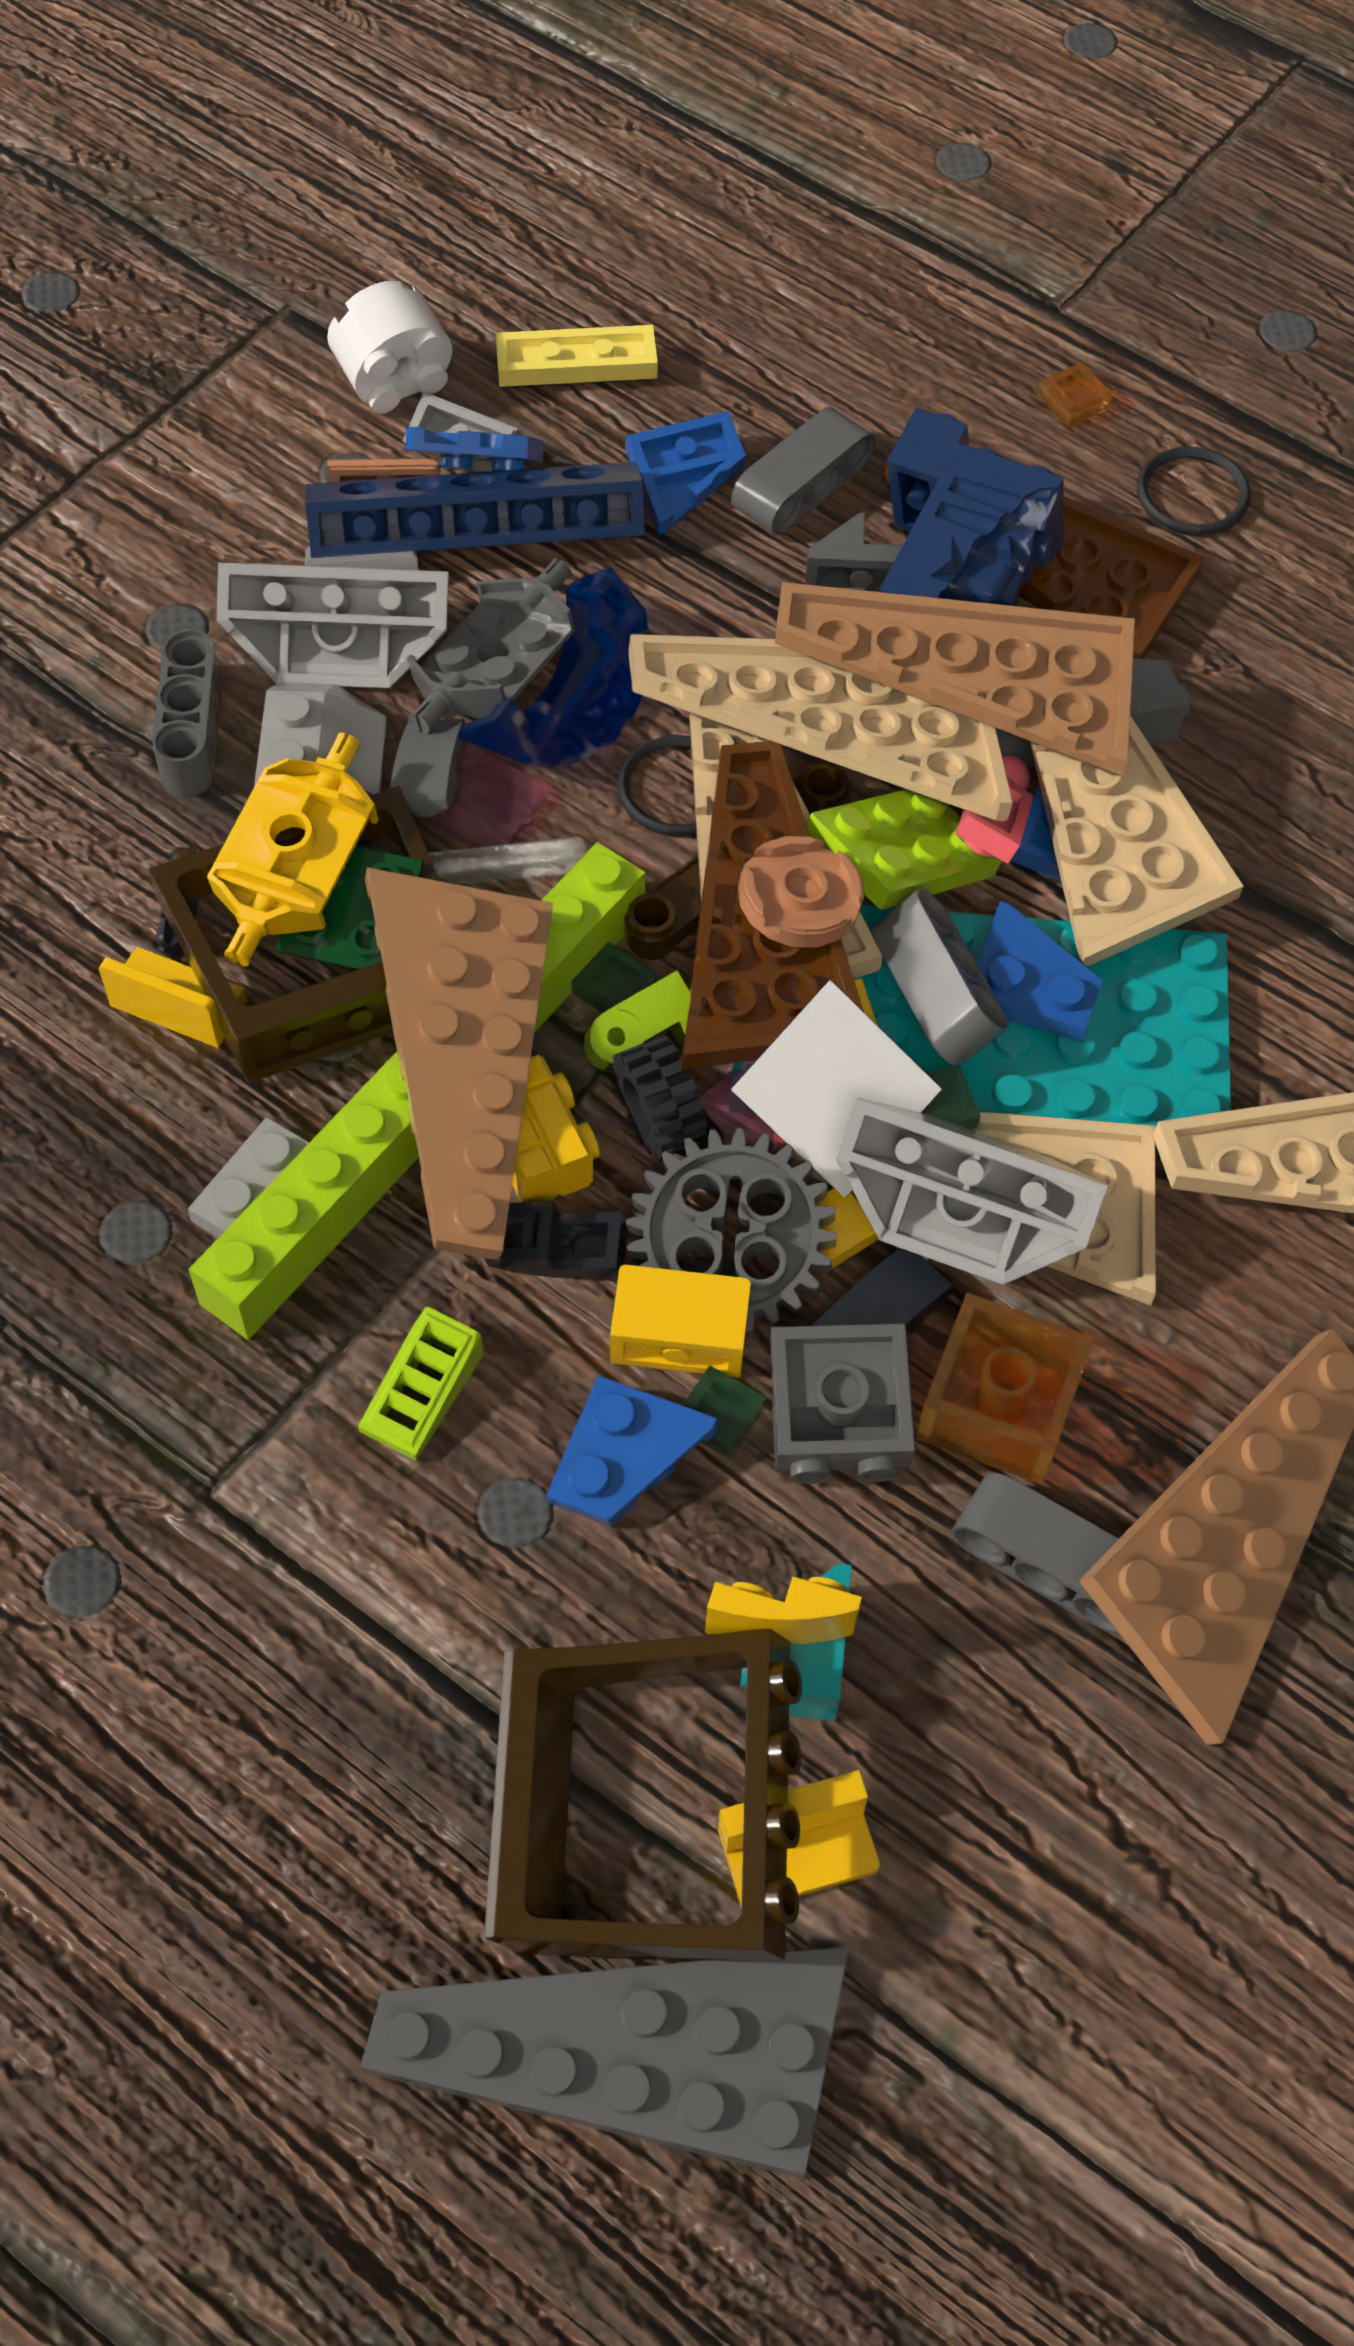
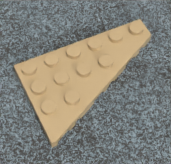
(827, 715)

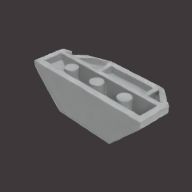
(332, 620)
(304, 723)
(965, 1193)

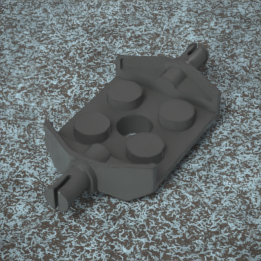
(494, 647)

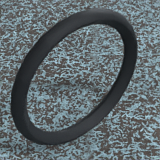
(1185, 528)
(625, 794)

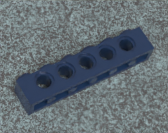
(474, 509)

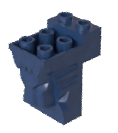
(970, 515)

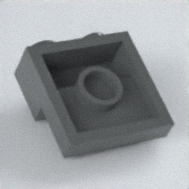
(841, 1401)

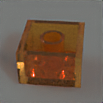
(1004, 1388)

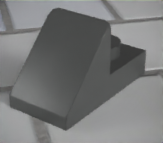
(847, 562)

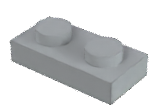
(245, 1176)

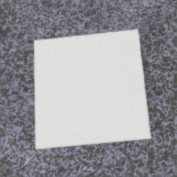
(817, 1072)

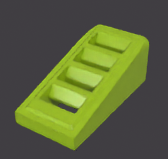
(428, 1329)

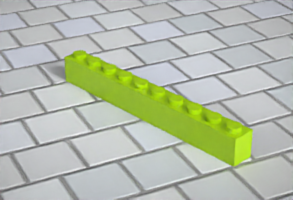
(372, 1138)

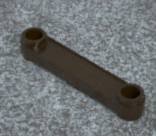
(677, 900)

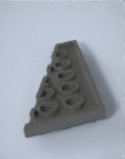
(666, 2054)

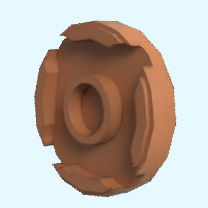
(800, 892)

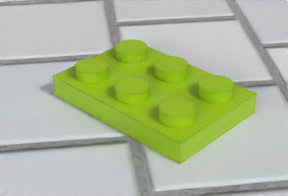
(901, 845)

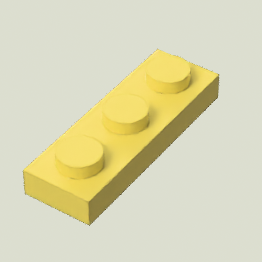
(576, 355)

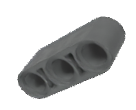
(803, 471)
(187, 713)
(939, 978)
(1034, 1543)

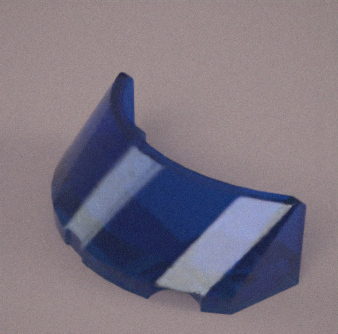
(589, 690)

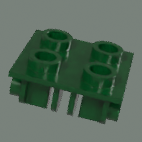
(349, 916)

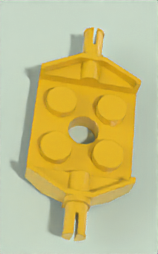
(287, 887)

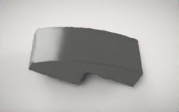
(428, 767)

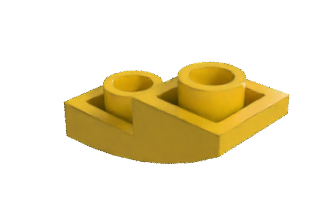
(811, 1612)

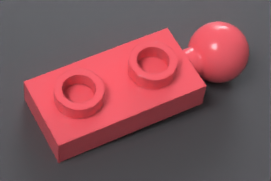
(1001, 837)

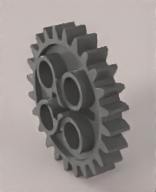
(787, 1236)

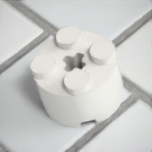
(390, 345)

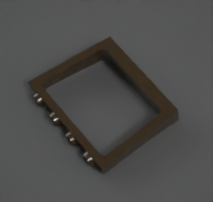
(306, 1021)
(534, 1798)

